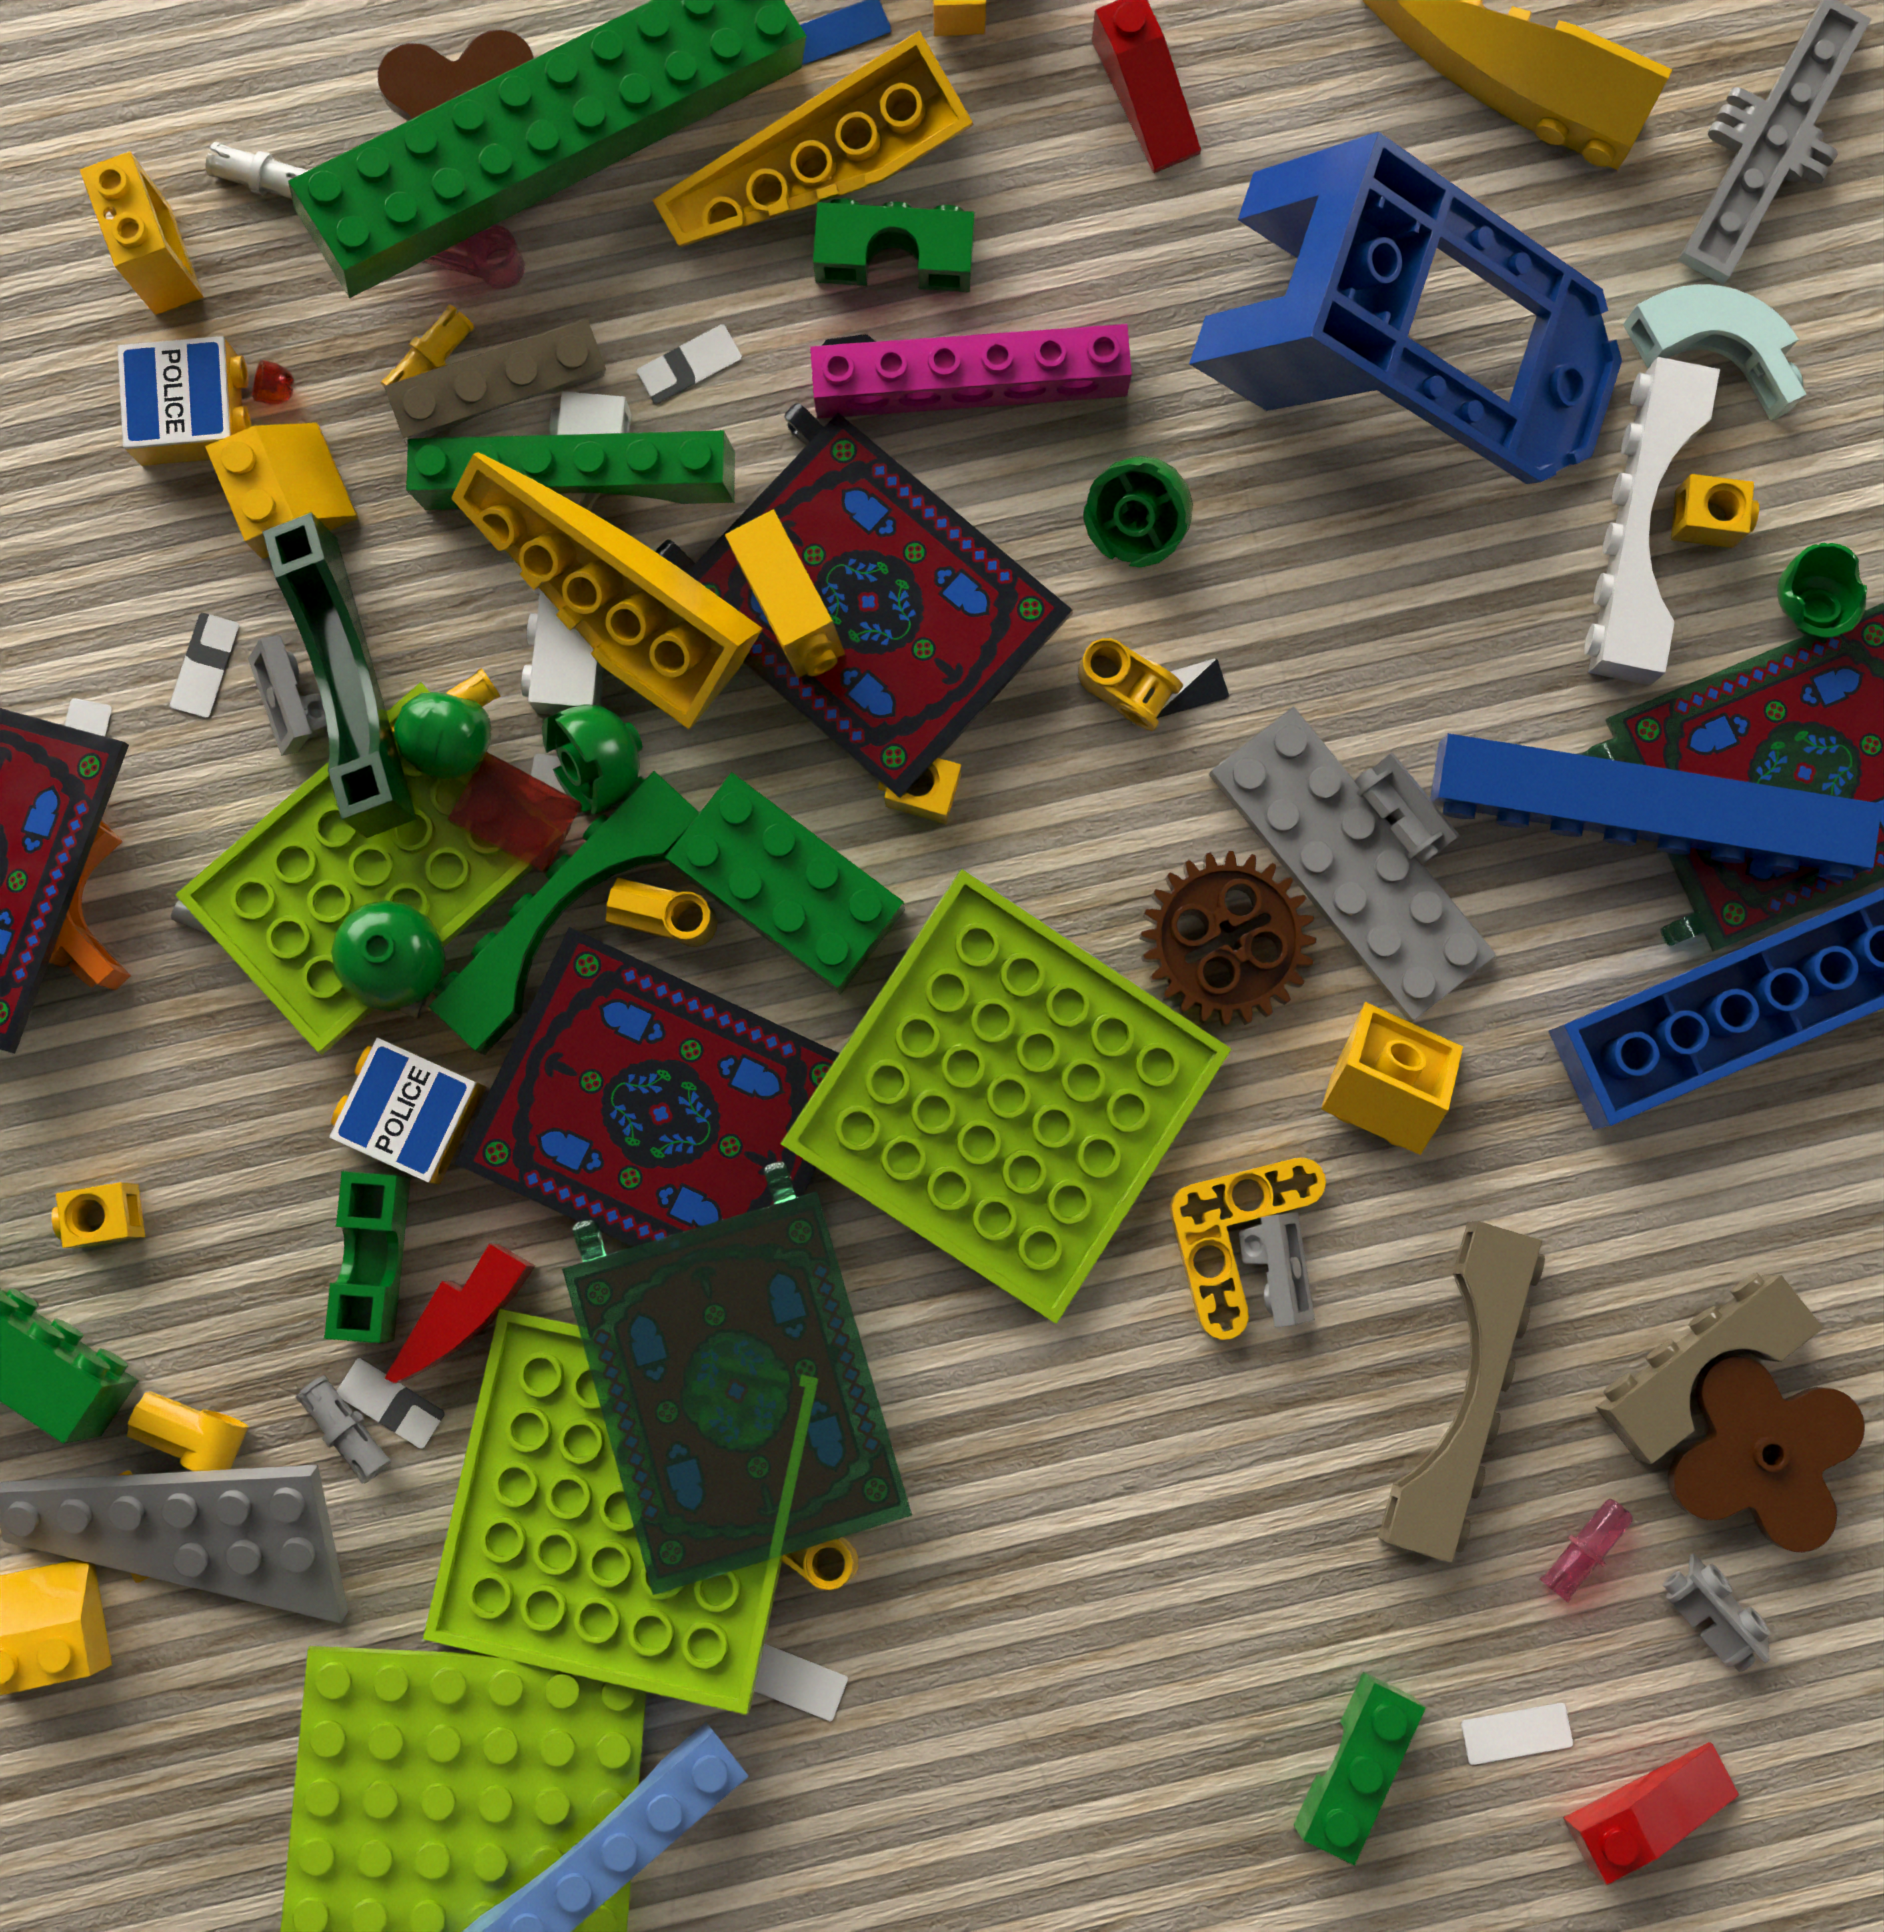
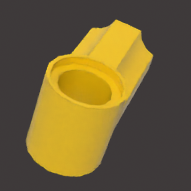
(657, 912)
(199, 1438)

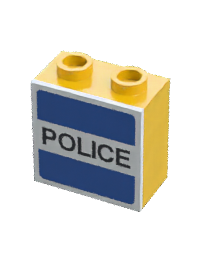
(180, 398)
(406, 1111)

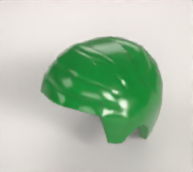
(1823, 591)
(442, 734)

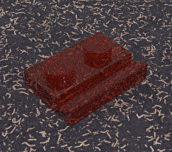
(515, 812)

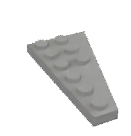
(218, 1531)

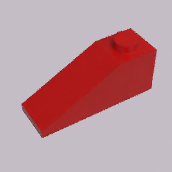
(1145, 81)
(1651, 1813)

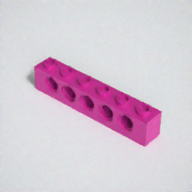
(971, 371)

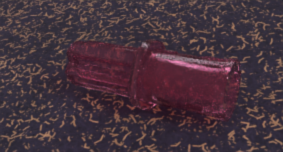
(1587, 1549)

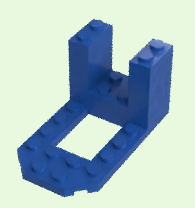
(1364, 243)

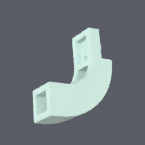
(1727, 324)

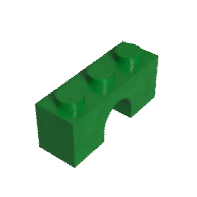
(854, 233)
(373, 1226)
(1351, 1793)

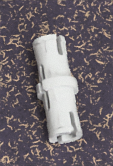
(256, 171)

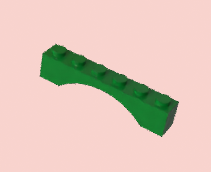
(653, 465)
(489, 991)

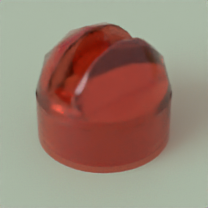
(272, 383)

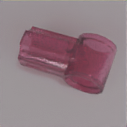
(472, 253)

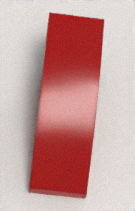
(460, 1312)

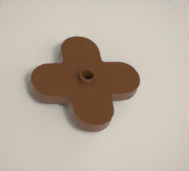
(419, 78)
(1728, 1468)

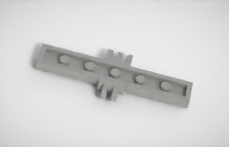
(1773, 139)

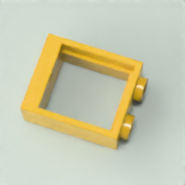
(142, 234)
(786, 595)

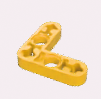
(1214, 1233)

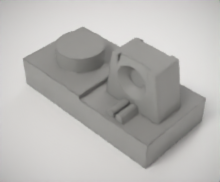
(290, 715)
(1281, 1247)

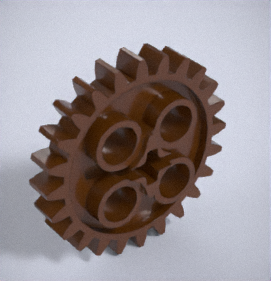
(1204, 897)

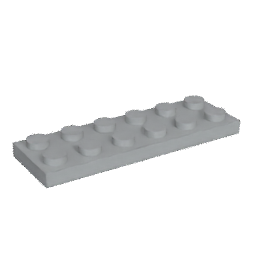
(1351, 865)

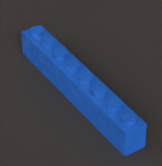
(1655, 805)

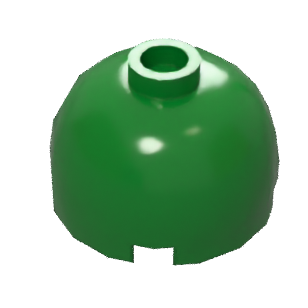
(1138, 511)
(595, 754)
(388, 955)

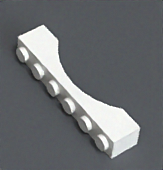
(1633, 621)
(562, 667)

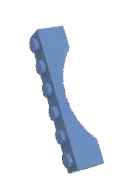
(627, 1840)

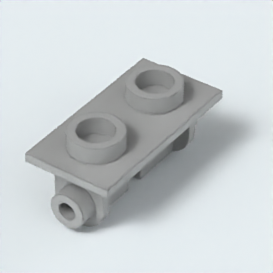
(1406, 808)
(1735, 1630)

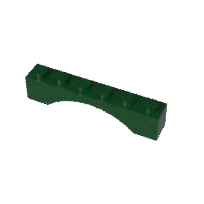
(361, 744)

